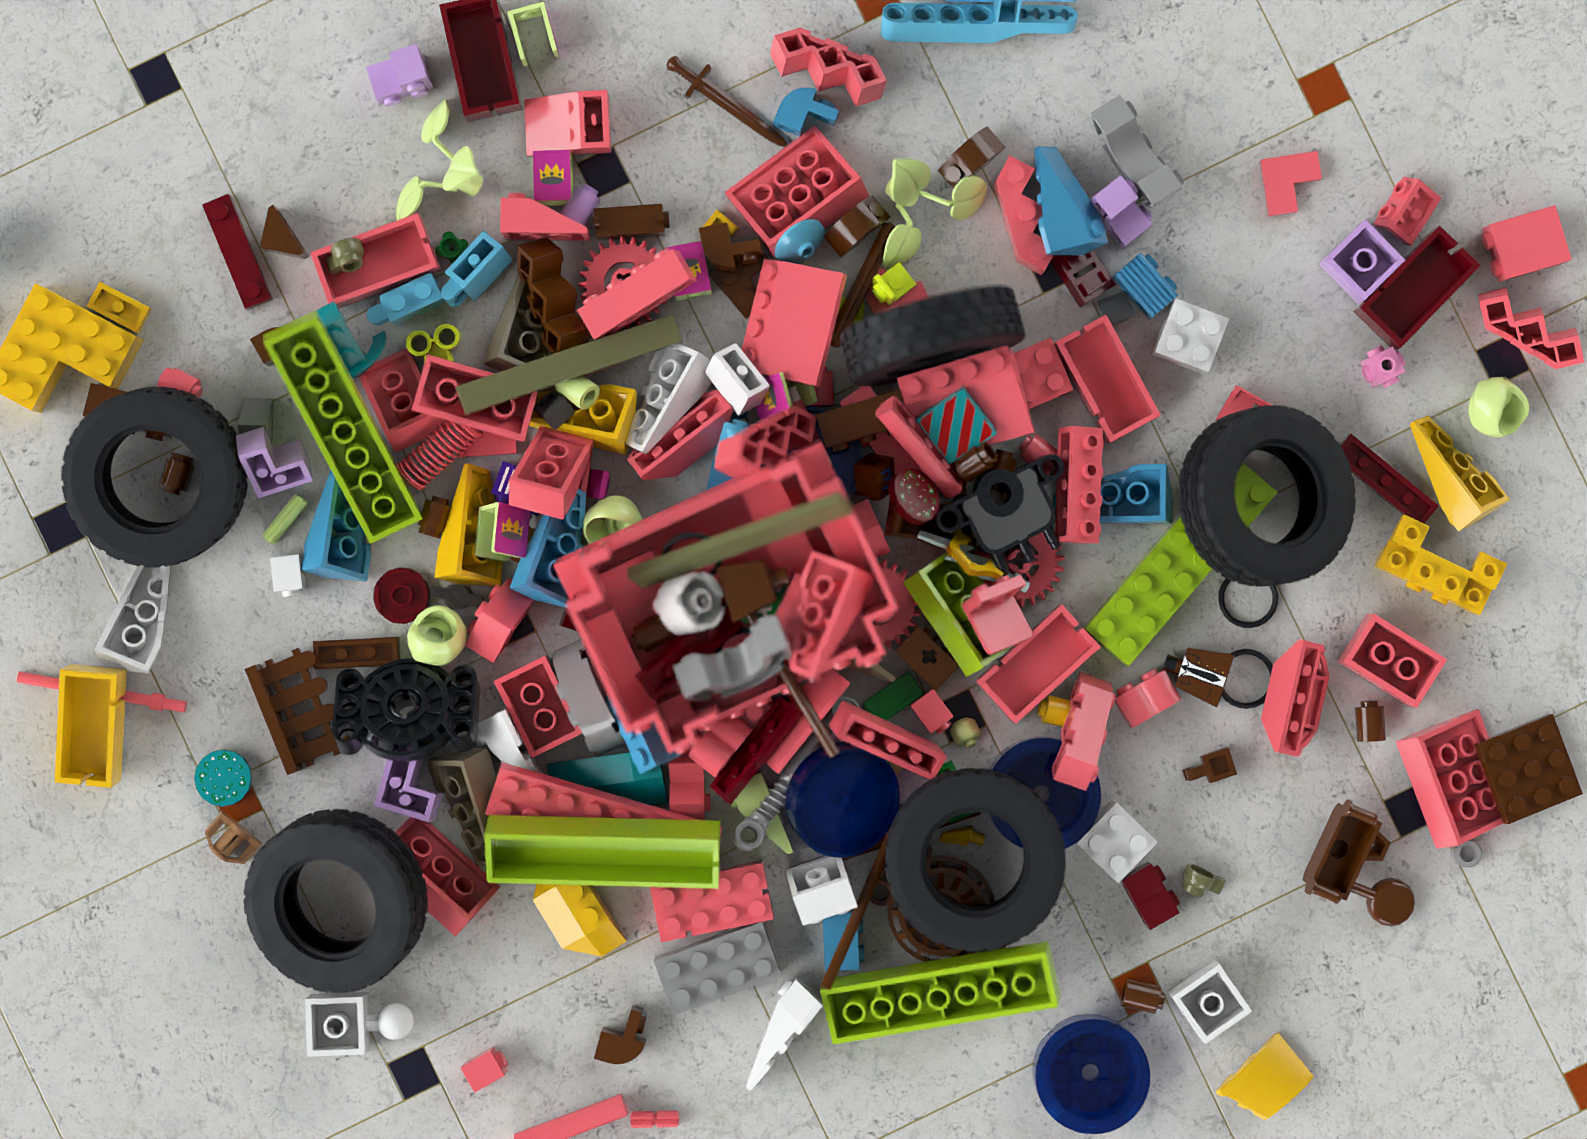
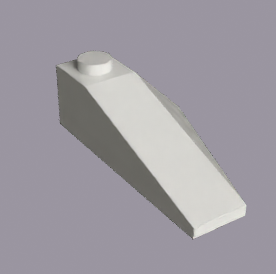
(673, 388)
(137, 623)
(505, 741)
(791, 1015)

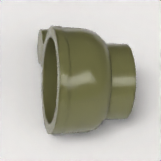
(346, 256)
(1199, 880)

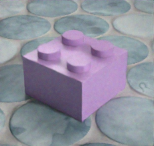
(1361, 261)

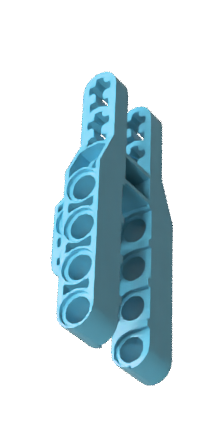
(973, 21)

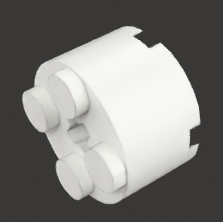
(690, 603)

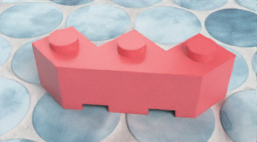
(828, 64)
(1021, 215)
(1529, 331)
(764, 442)
(1084, 731)
(688, 787)

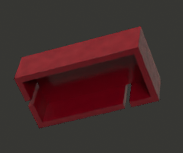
(480, 58)
(1417, 288)

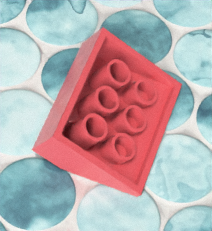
(797, 185)
(793, 320)
(990, 380)
(1451, 779)

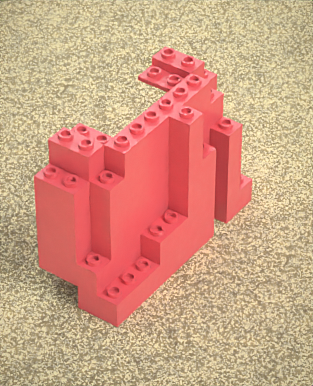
(610, 604)

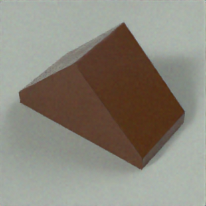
(279, 236)

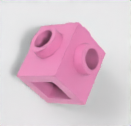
(1373, 370)

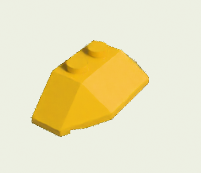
(578, 918)

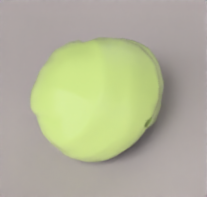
(1497, 407)
(609, 517)
(437, 635)

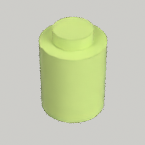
(579, 391)

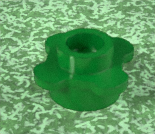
(450, 240)

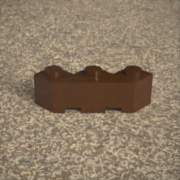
(551, 295)

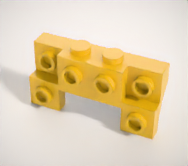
(1441, 578)

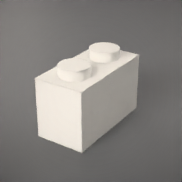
(737, 379)

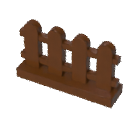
(271, 705)

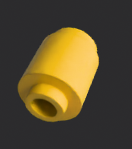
(1054, 710)

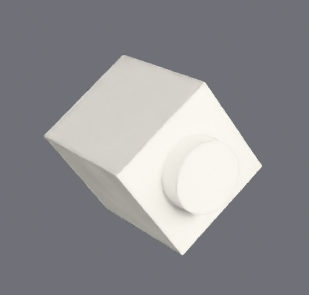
(288, 575)

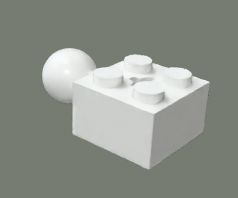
(352, 1009)

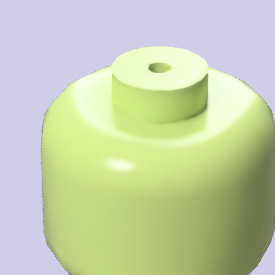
(965, 732)

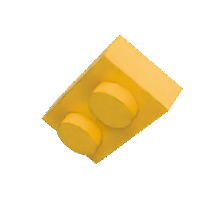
(119, 307)

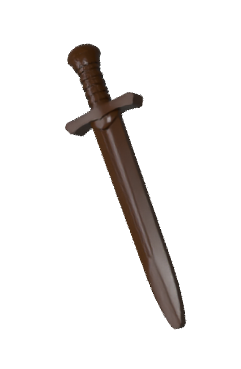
(722, 99)

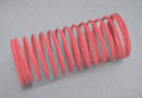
(422, 483)

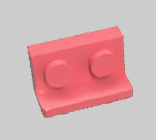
(1407, 209)

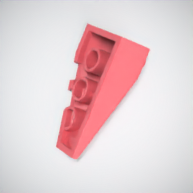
(828, 607)

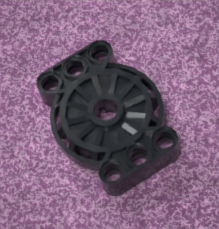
(399, 685)

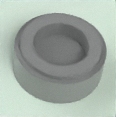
(1467, 854)

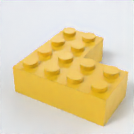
(57, 334)

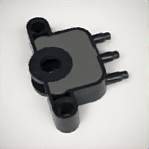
(1015, 520)

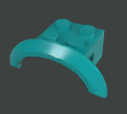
(348, 348)

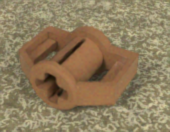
(231, 839)

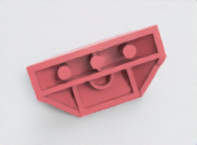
(686, 441)
(1295, 697)

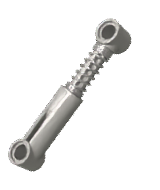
(761, 817)

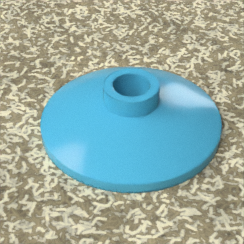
(800, 241)

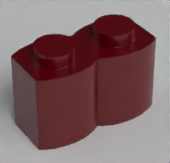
(1150, 896)

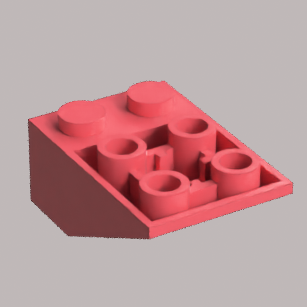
(569, 122)

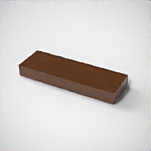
(356, 652)

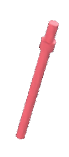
(155, 701)

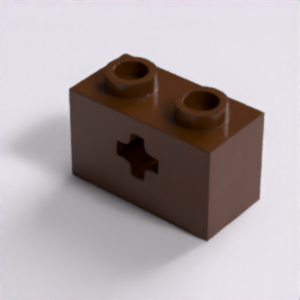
(910, 652)

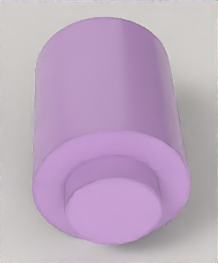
(582, 204)

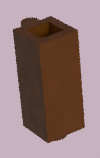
(630, 221)

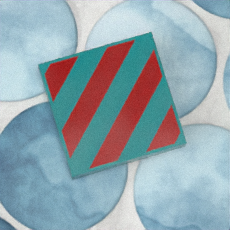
(956, 424)

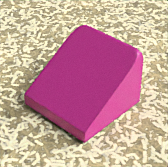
(598, 484)

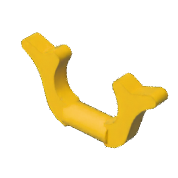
(966, 564)

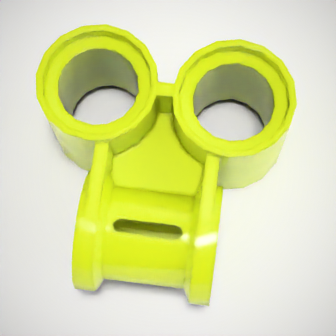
(435, 346)

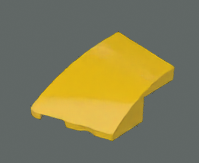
(1267, 1079)

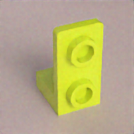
(892, 284)

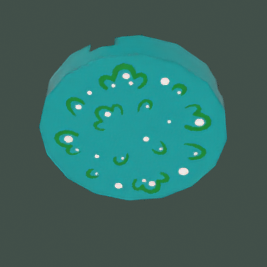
(223, 777)

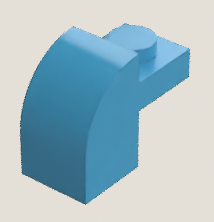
(798, 106)

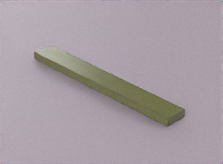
(568, 364)
(740, 540)

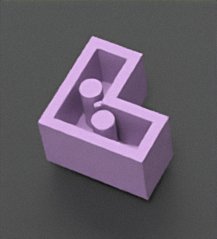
(400, 76)
(1120, 212)
(272, 468)
(402, 795)

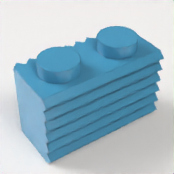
(1146, 285)

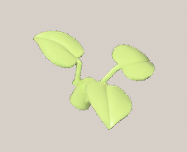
(460, 175)
(904, 188)

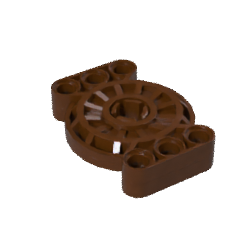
(953, 884)

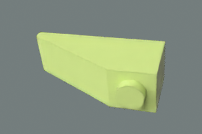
(750, 799)

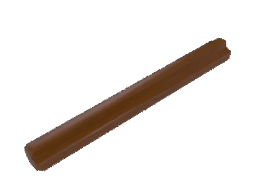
(861, 284)

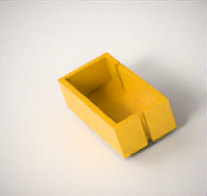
(90, 725)

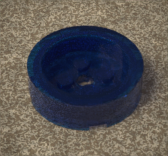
(1032, 764)
(1109, 1097)

